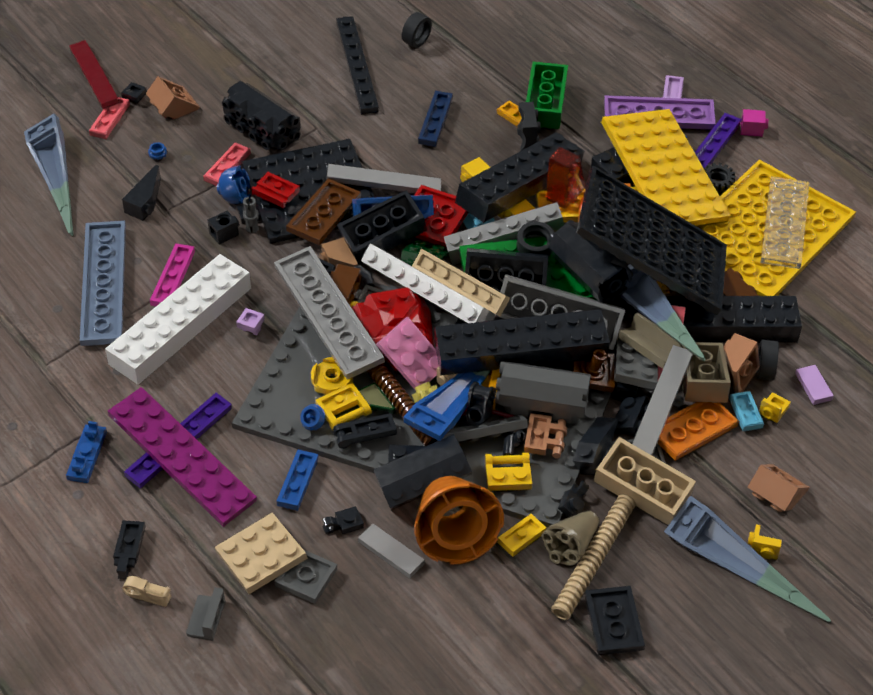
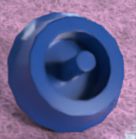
(312, 417)

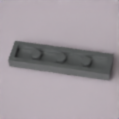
(490, 429)

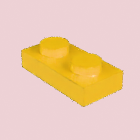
(521, 535)

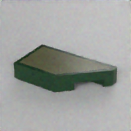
(376, 398)

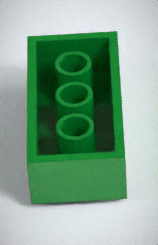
(547, 92)

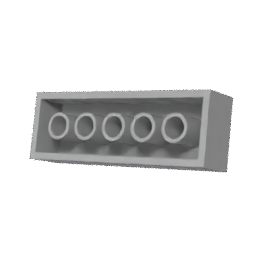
(535, 299)

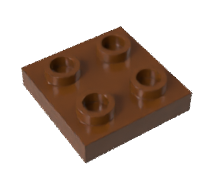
(600, 369)

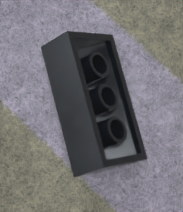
(383, 225)
(492, 265)
(411, 474)

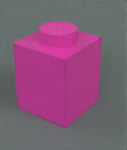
(753, 122)

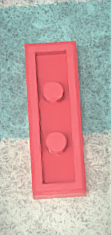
(108, 119)
(231, 158)

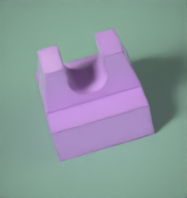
(250, 321)

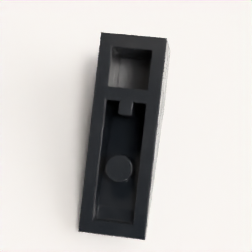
(142, 197)
(594, 445)

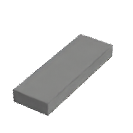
(391, 550)

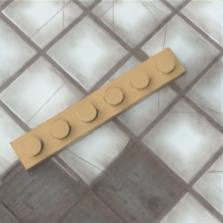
(461, 282)

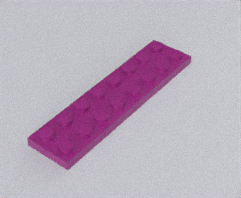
(182, 456)

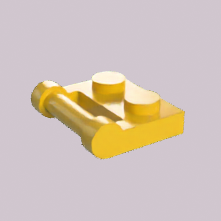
(343, 400)
(508, 477)

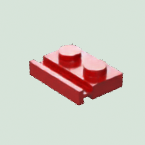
(275, 189)

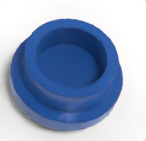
(157, 151)

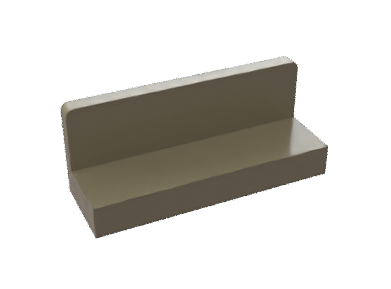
(648, 340)

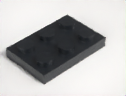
(614, 620)

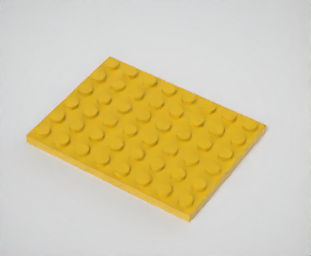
(745, 229)

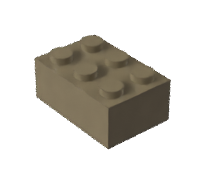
(709, 378)

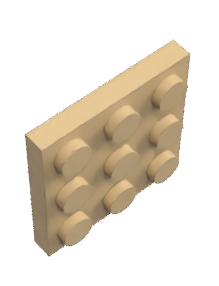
(260, 553)

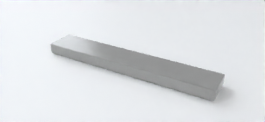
(380, 179)
(662, 399)

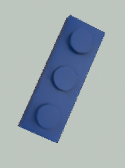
(297, 480)

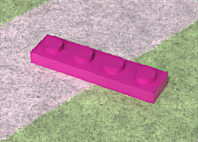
(173, 273)

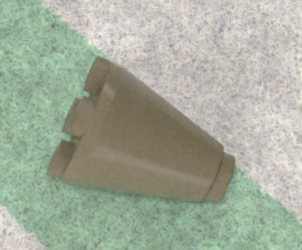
(570, 537)

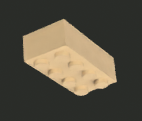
(645, 479)

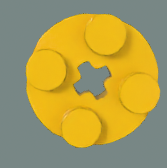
(320, 377)

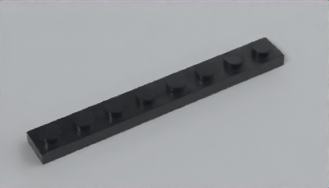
(357, 65)

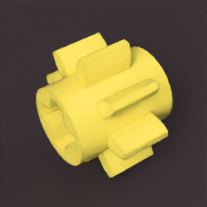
(423, 390)

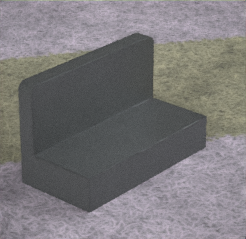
(206, 615)

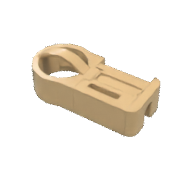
(143, 590)

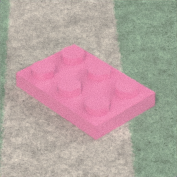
(410, 353)

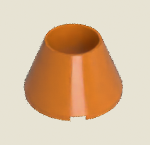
(462, 534)

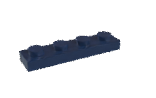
(435, 118)

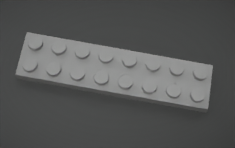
(329, 313)

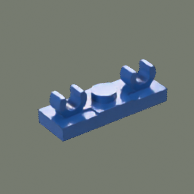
(86, 452)

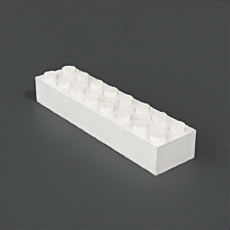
(178, 319)

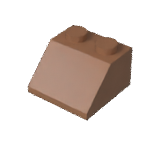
(171, 99)
(741, 361)
(777, 487)

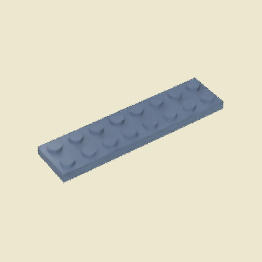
(103, 283)

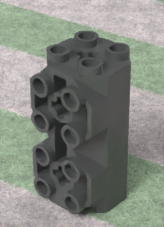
(533, 389)

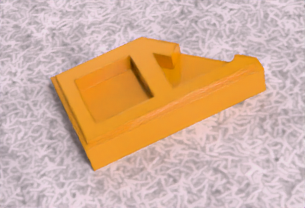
(510, 112)

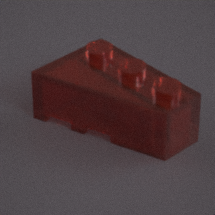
(564, 178)

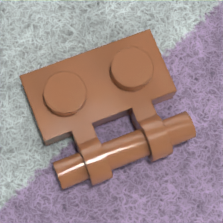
(538, 435)

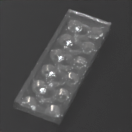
(785, 222)

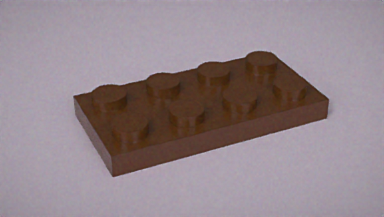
(323, 212)

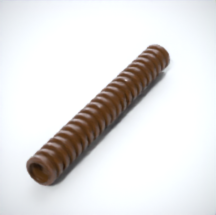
(397, 397)

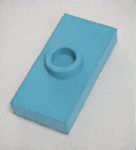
(746, 411)

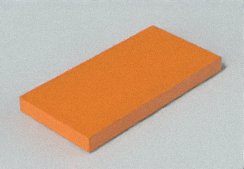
(695, 427)

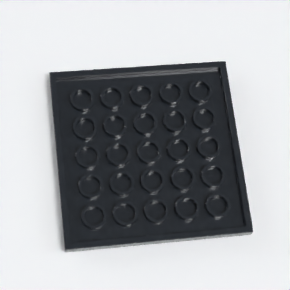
(306, 169)

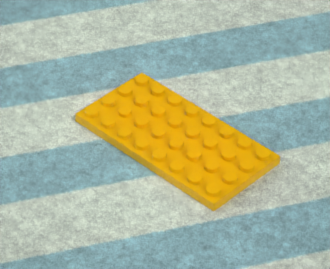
(665, 165)

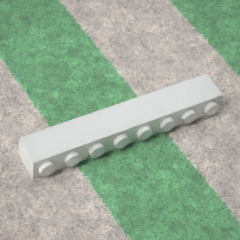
(426, 286)

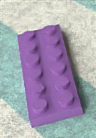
(687, 112)

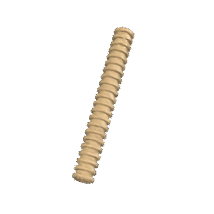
(593, 557)

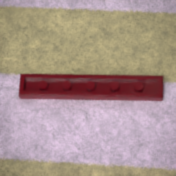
(94, 74)

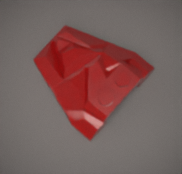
(388, 308)

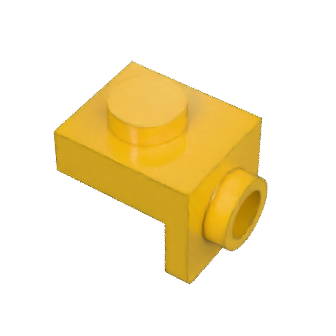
(774, 407)
(764, 546)

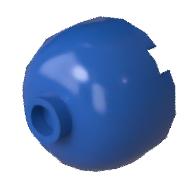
(234, 185)

